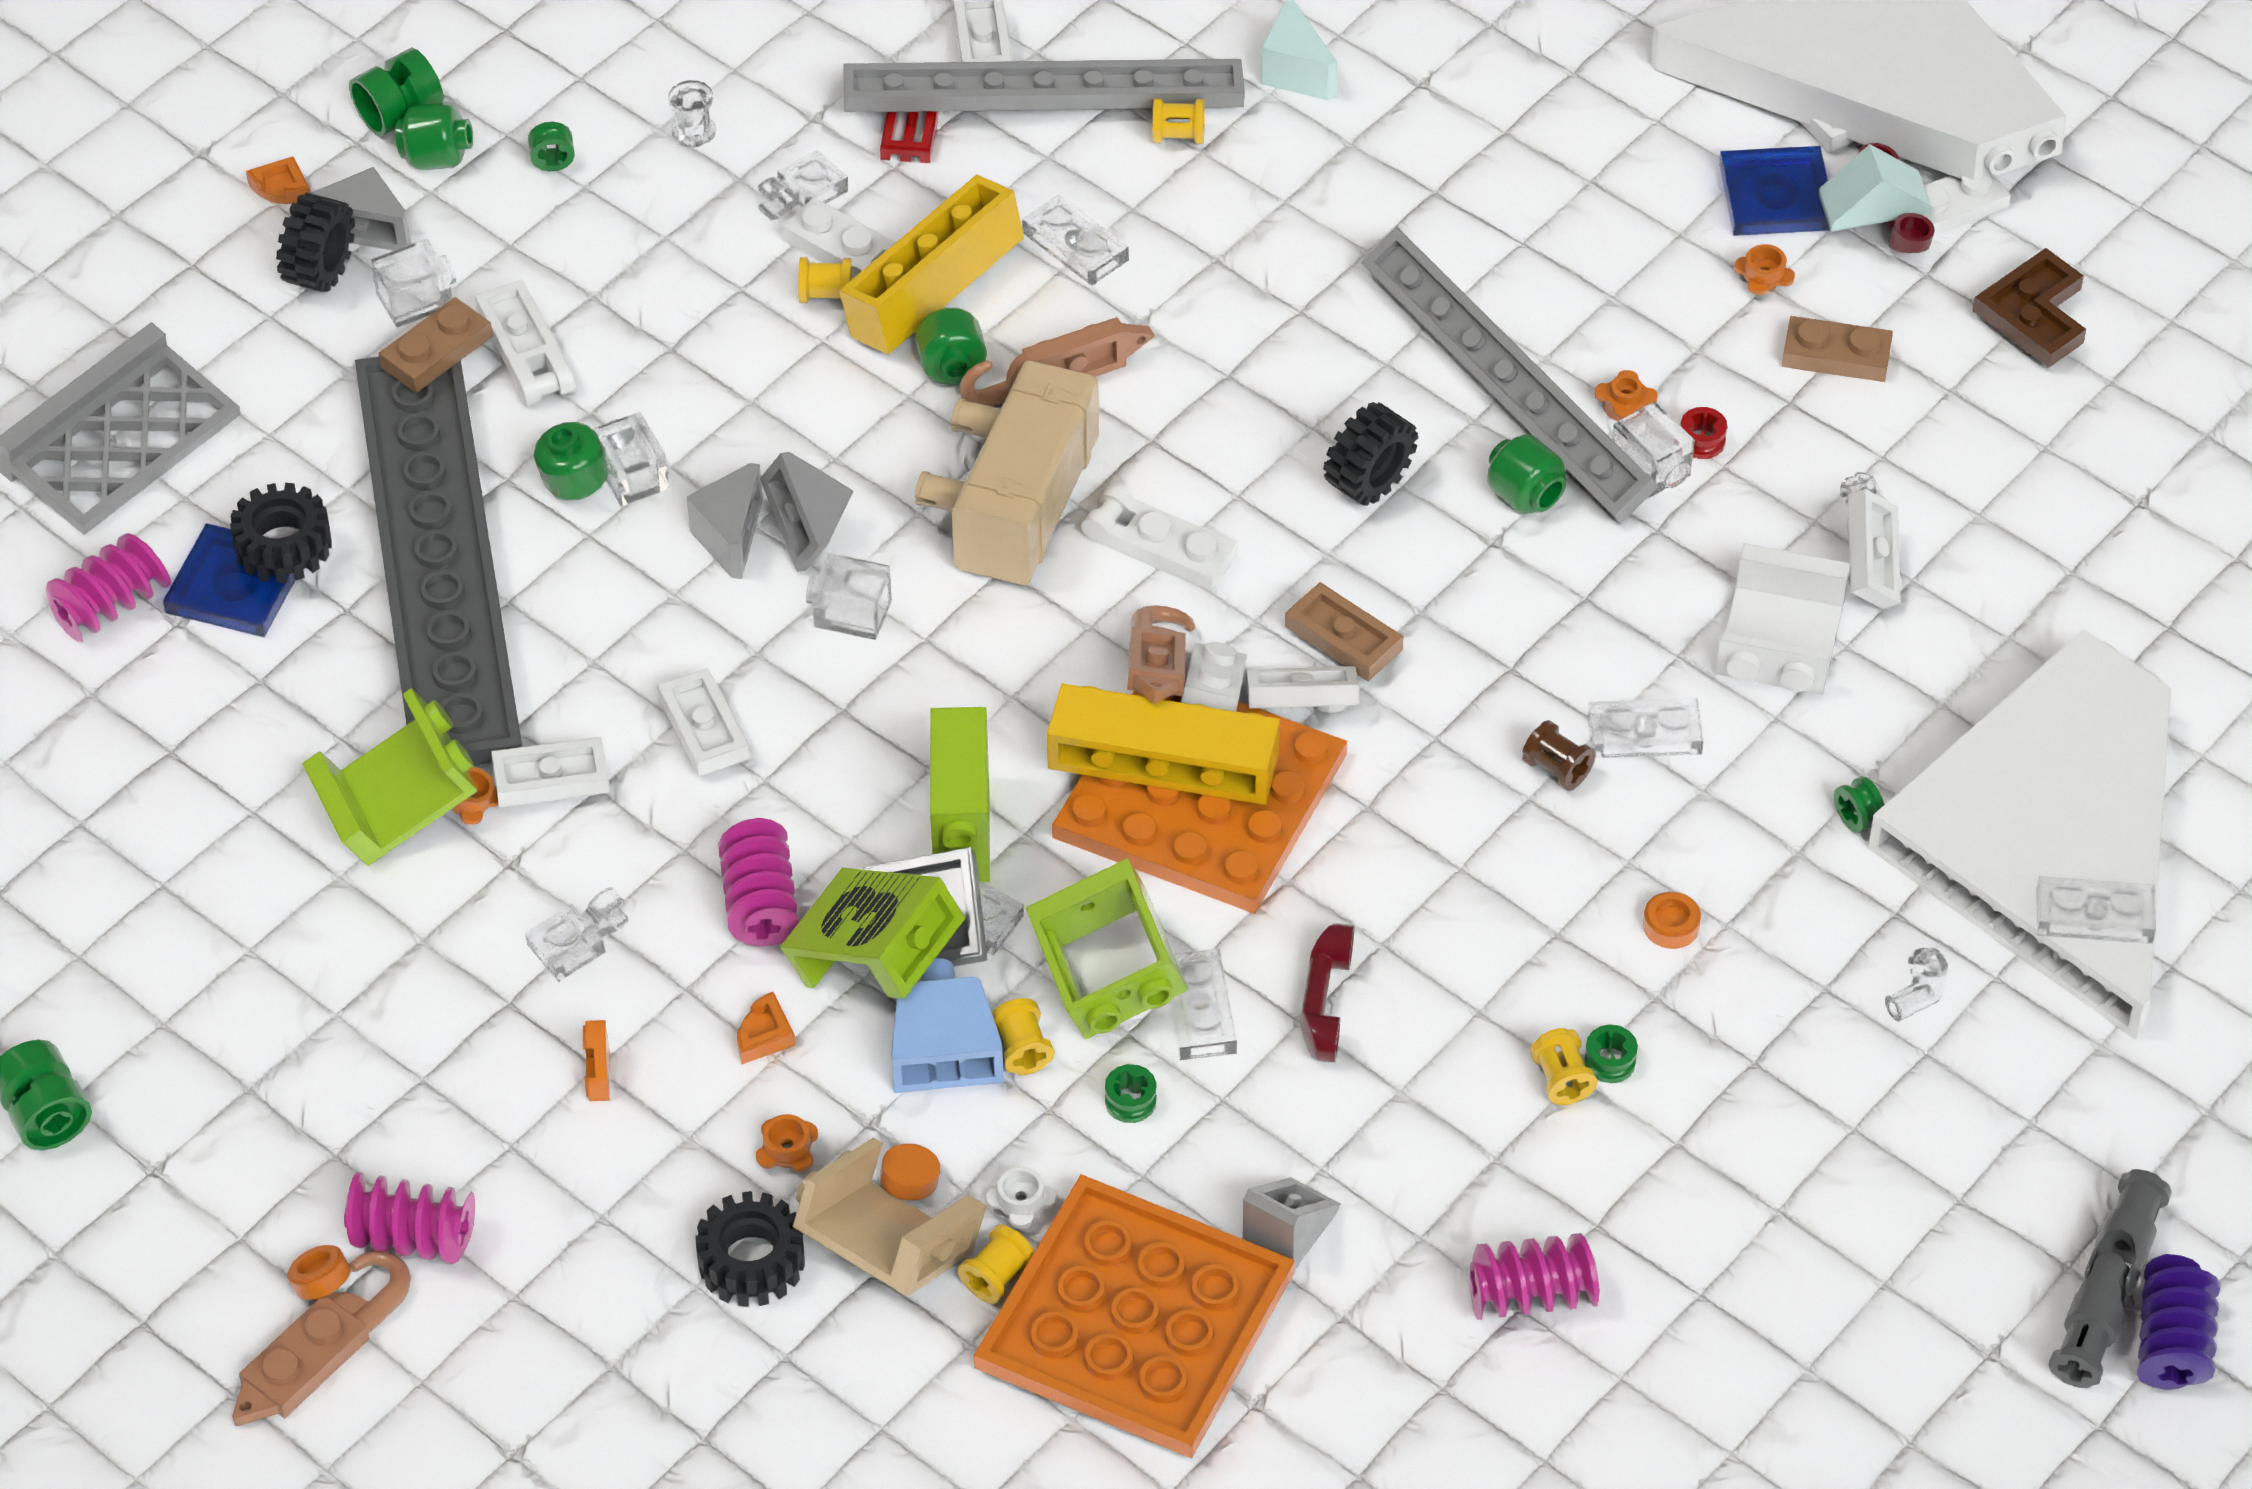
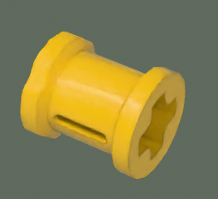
(1192, 130)
(822, 279)
(1022, 1036)
(1582, 1078)
(995, 1264)

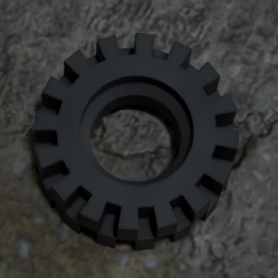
(315, 242)
(1370, 453)
(284, 554)
(749, 1277)

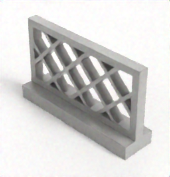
(80, 408)

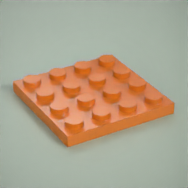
(1201, 840)
(1135, 1315)

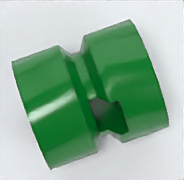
(387, 93)
(42, 1095)

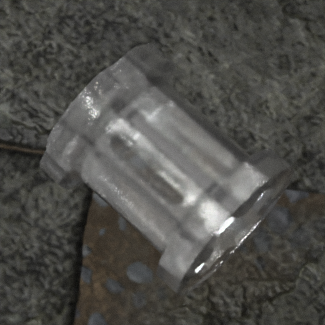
(691, 105)

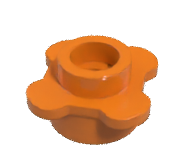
(1764, 269)
(1624, 395)
(472, 809)
(787, 1130)

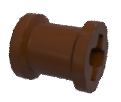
(1558, 755)

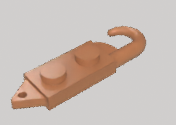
(1088, 350)
(1157, 652)
(317, 1344)

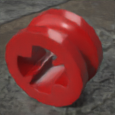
(1705, 420)

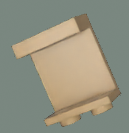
(881, 1231)

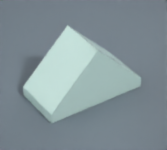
(1297, 57)
(1872, 191)

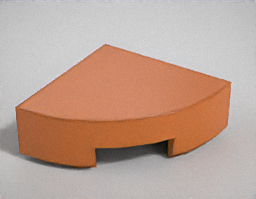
(278, 181)
(764, 1030)
(597, 1060)

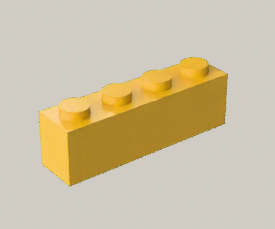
(932, 264)
(1163, 743)

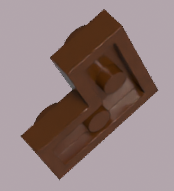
(2027, 311)

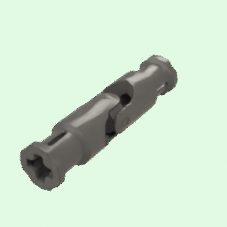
(2097, 1306)

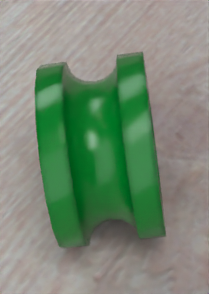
(549, 134)
(1858, 803)
(1610, 1038)
(1137, 1080)

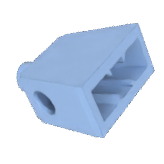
(945, 1034)

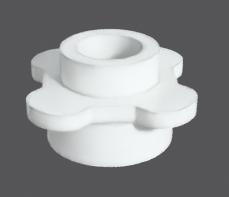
(1020, 1182)

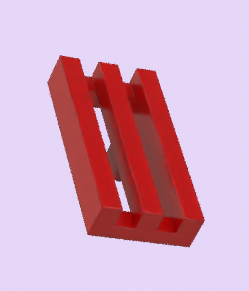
(908, 147)

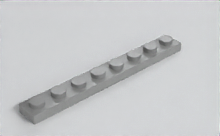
(1040, 85)
(1509, 375)

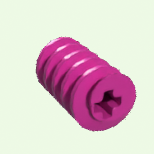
(103, 582)
(758, 882)
(408, 1221)
(1533, 1274)

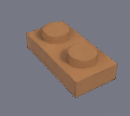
(435, 344)
(1837, 348)
(1344, 631)

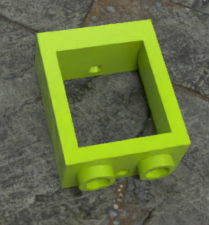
(960, 783)
(1065, 918)

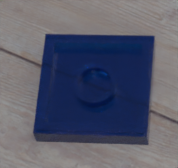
(1774, 189)
(220, 592)

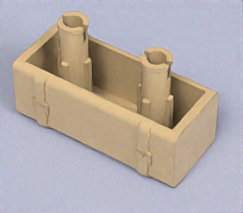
(1022, 472)

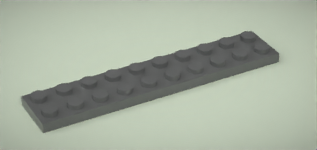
(438, 555)

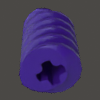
(2177, 1323)

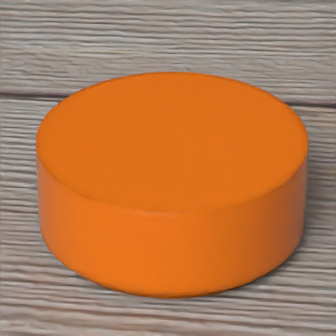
(1671, 920)
(909, 1172)
(318, 1272)

